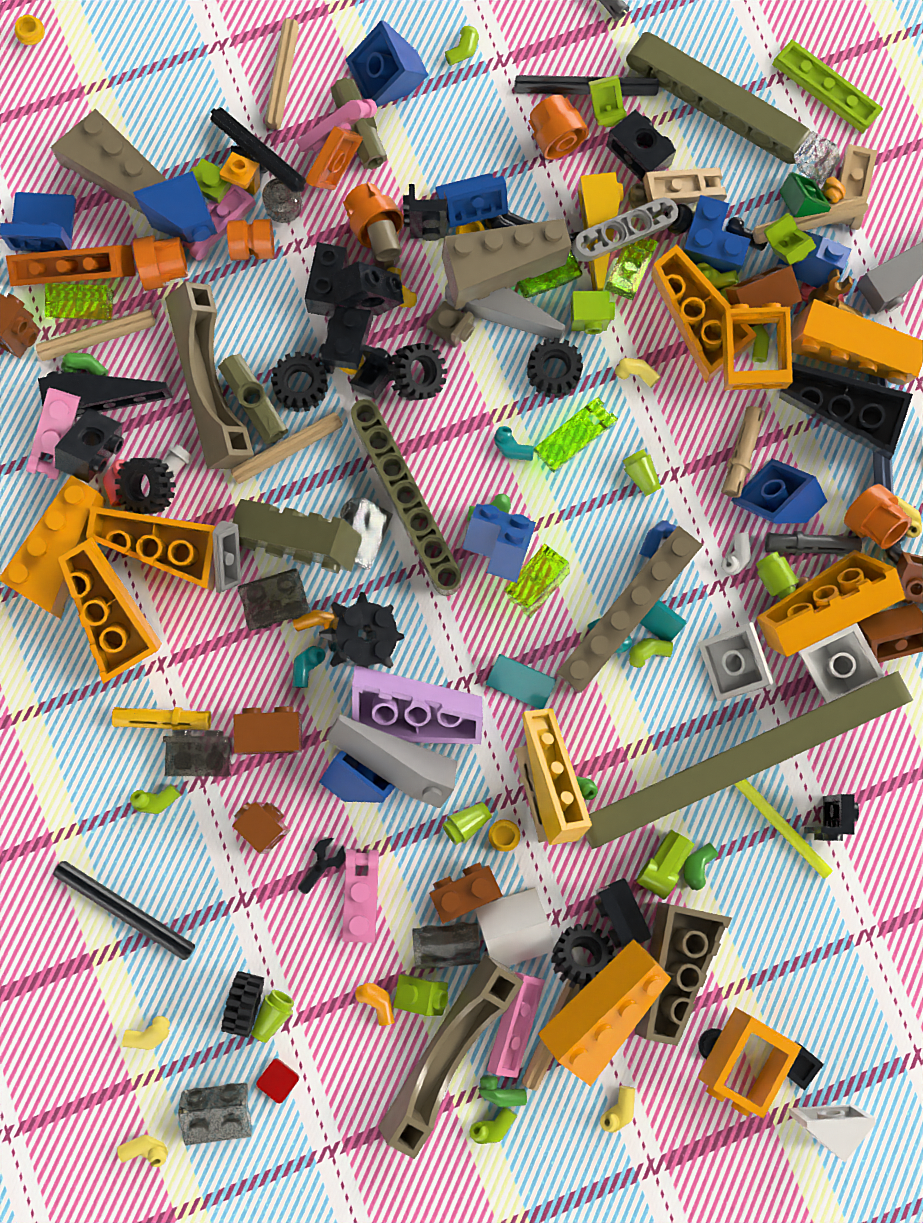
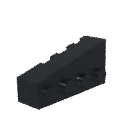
(851, 406)

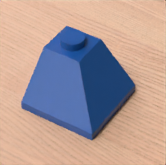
(386, 66)
(177, 208)
(820, 261)
(782, 494)
(354, 781)

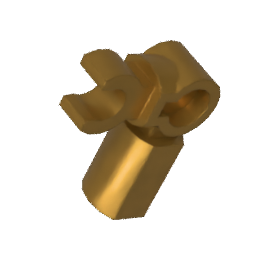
(829, 292)

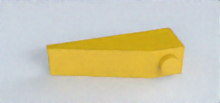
(599, 202)
(554, 779)

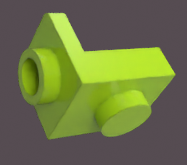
(607, 101)
(209, 181)
(788, 241)
(421, 995)

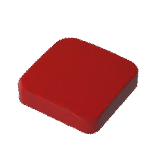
(277, 1080)

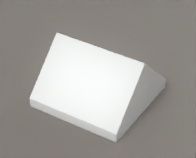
(735, 662)
(841, 663)
(515, 928)
(835, 1126)

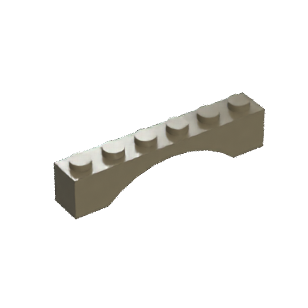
(193, 322)
(629, 609)
(418, 1102)

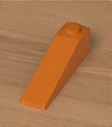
(71, 265)

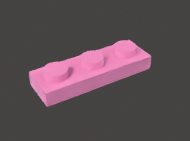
(516, 1028)

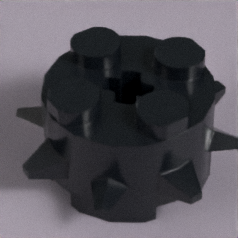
(374, 621)

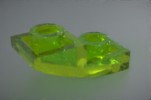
(551, 279)

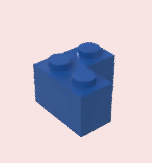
(708, 242)
(501, 538)

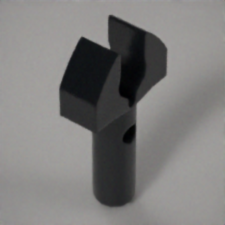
(321, 865)

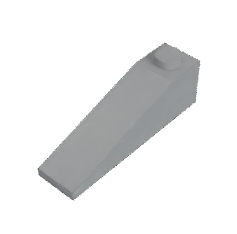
(892, 280)
(514, 311)
(403, 764)

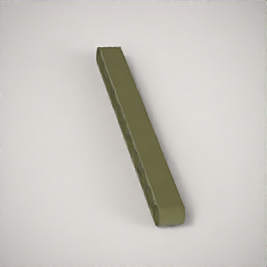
(747, 759)

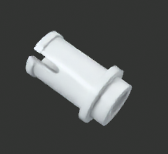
(176, 459)

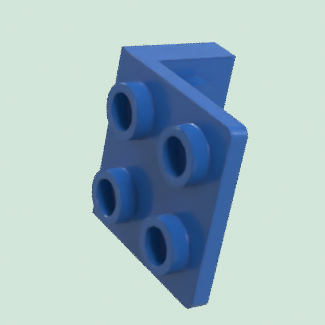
(474, 199)
(40, 222)

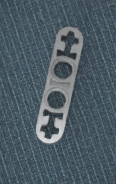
(626, 232)

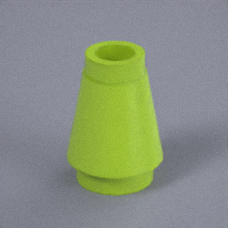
(642, 472)
(466, 823)
(272, 1015)

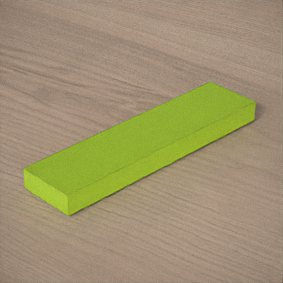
(827, 86)

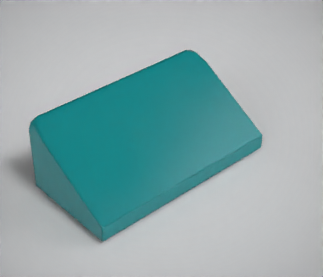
(663, 622)
(521, 682)

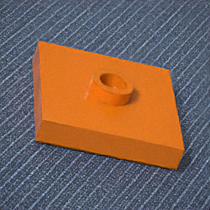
(334, 158)

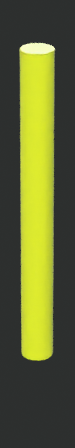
(784, 828)

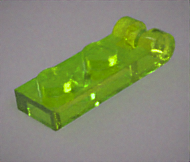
(631, 268)
(575, 435)

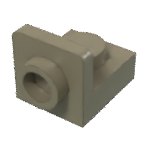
(451, 324)

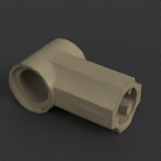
(384, 244)

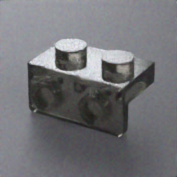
(371, 523)
(274, 599)
(198, 755)
(446, 945)
(215, 1114)

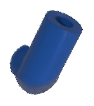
(654, 537)

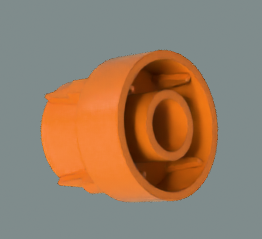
(557, 127)
(368, 205)
(159, 261)
(878, 517)

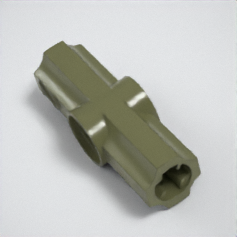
(371, 149)
(261, 413)

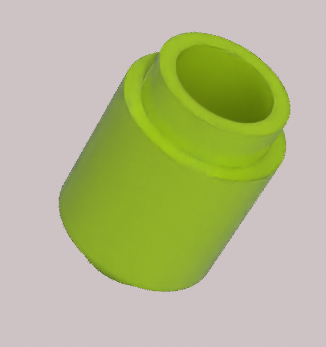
(777, 575)

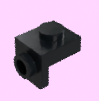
(374, 373)

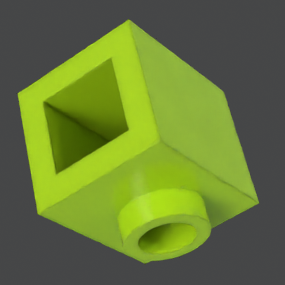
(591, 311)

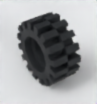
(554, 350)
(299, 364)
(432, 371)
(131, 485)
(581, 938)
(242, 1004)

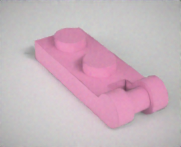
(343, 118)
(232, 207)
(55, 421)
(360, 897)

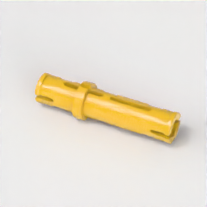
(158, 718)

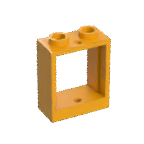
(759, 378)
(726, 1053)

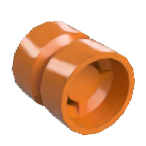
(250, 239)

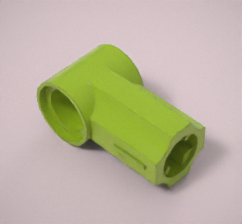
(662, 870)

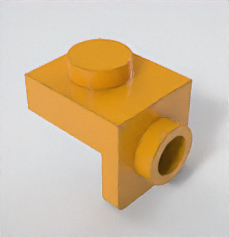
(242, 173)

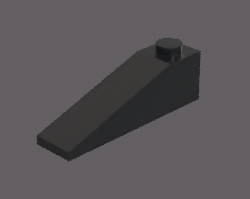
(104, 392)

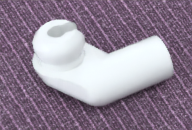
(739, 557)

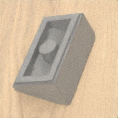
(226, 556)

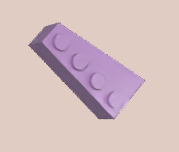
(415, 709)

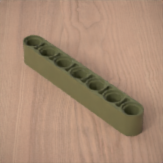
(718, 97)
(401, 483)

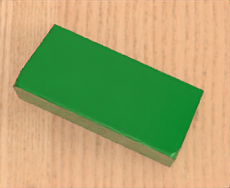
(803, 196)

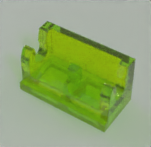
(78, 301)
(538, 580)

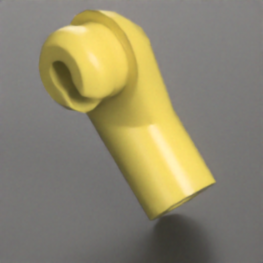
(637, 367)
(916, 526)
(150, 1037)
(621, 1113)
(147, 1147)

